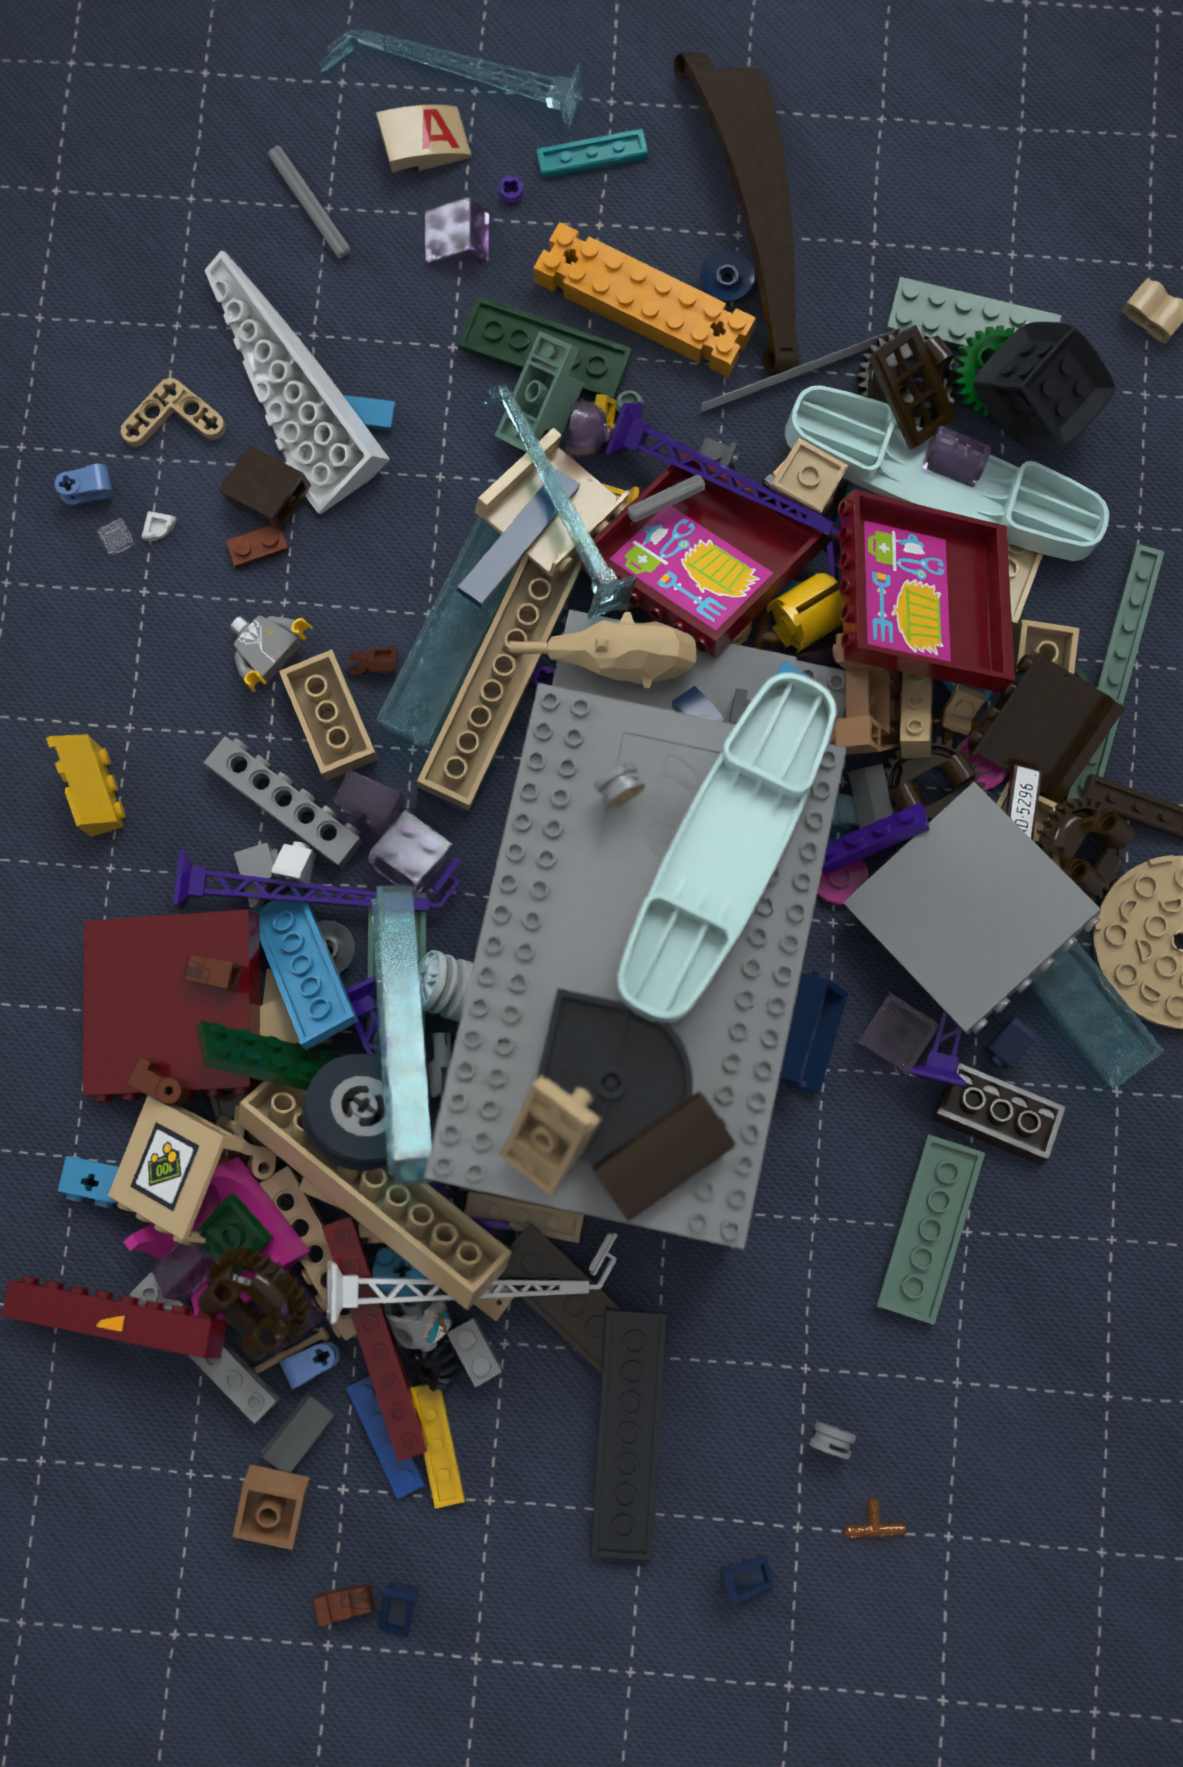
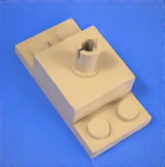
(550, 1133)

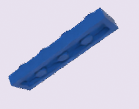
(402, 1475)

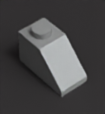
(257, 862)

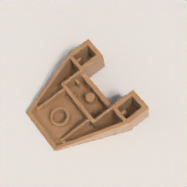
(871, 707)

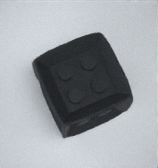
(1045, 384)

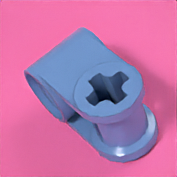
(86, 484)
(306, 1364)

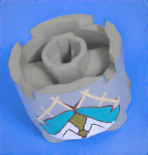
(418, 1322)

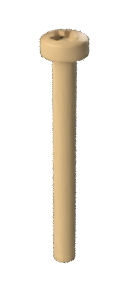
(323, 1334)

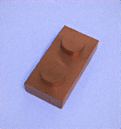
(256, 546)

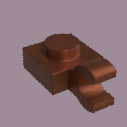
(376, 660)

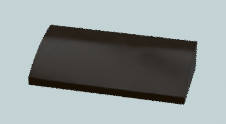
(1000, 1115)
(663, 1156)

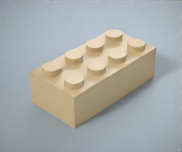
(328, 715)

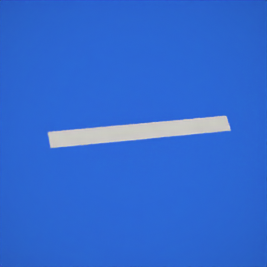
(795, 371)

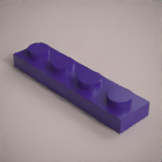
(875, 837)

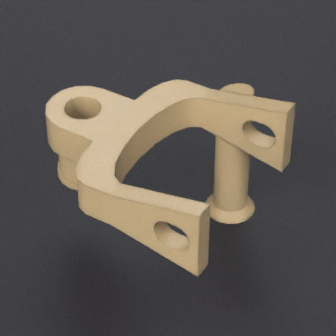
(257, 1153)

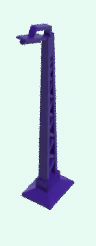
(633, 432)
(192, 882)
(364, 1004)
(941, 1066)

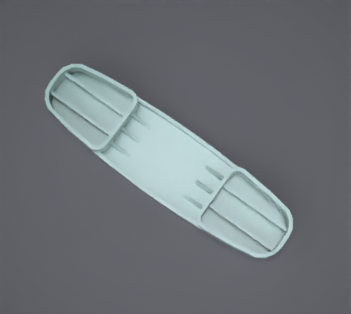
(1035, 503)
(726, 848)

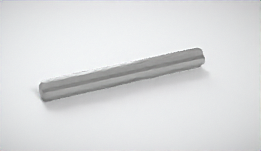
(309, 202)

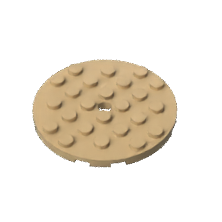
(1137, 940)

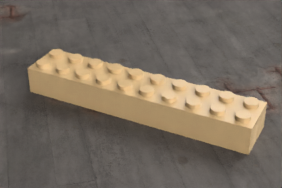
(496, 683)
(405, 1217)

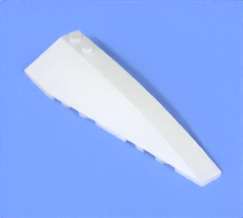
(296, 393)

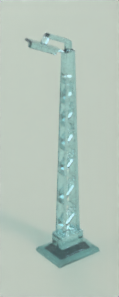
(563, 91)
(608, 589)

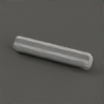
(666, 498)

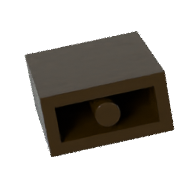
(265, 487)

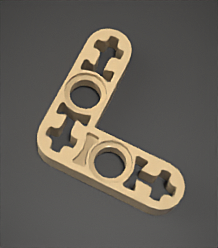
(174, 404)

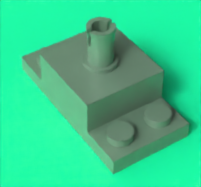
(544, 390)

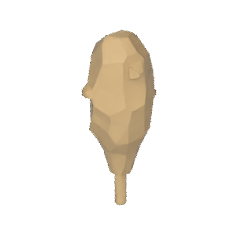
(621, 650)

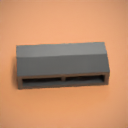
(870, 794)
(298, 1433)

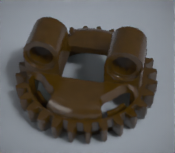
(941, 358)
(952, 764)
(1068, 832)
(269, 1289)

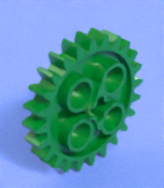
(971, 360)

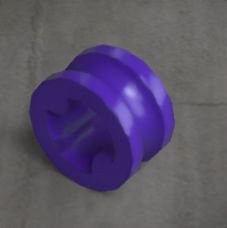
(510, 182)
(549, 671)

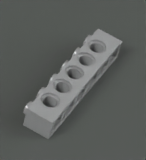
(223, 762)
(229, 1372)

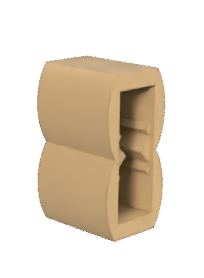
(1155, 310)

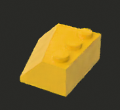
(90, 785)

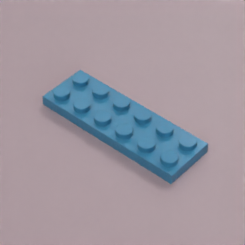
(304, 970)

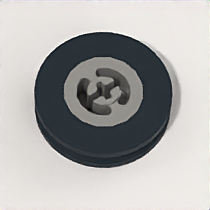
(340, 1137)

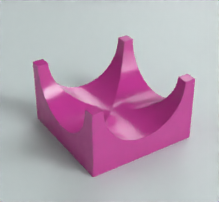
(228, 1179)

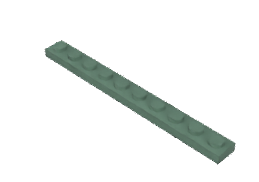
(1123, 647)

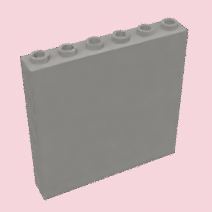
(973, 909)

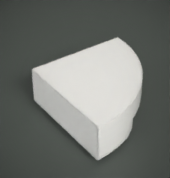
(157, 526)

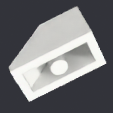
(294, 863)

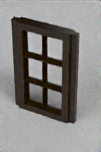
(893, 395)

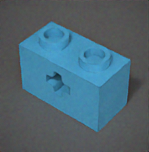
(76, 1178)

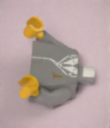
(265, 646)

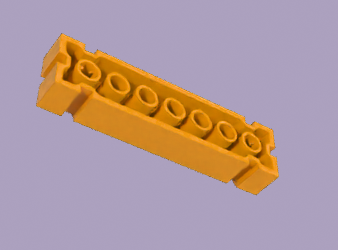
(644, 299)

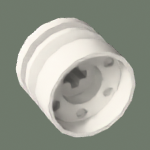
(444, 984)

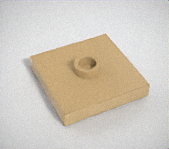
(809, 476)

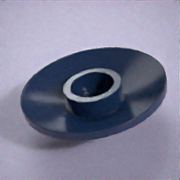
(727, 264)

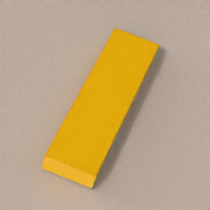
(441, 1455)

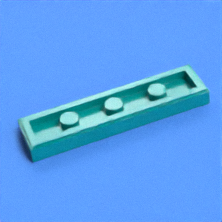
(592, 153)

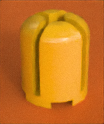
(807, 611)

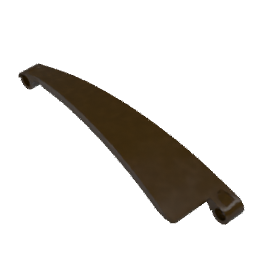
(751, 144)

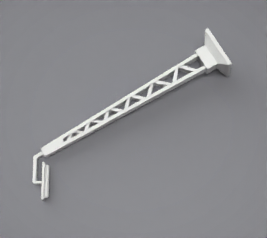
(343, 1289)

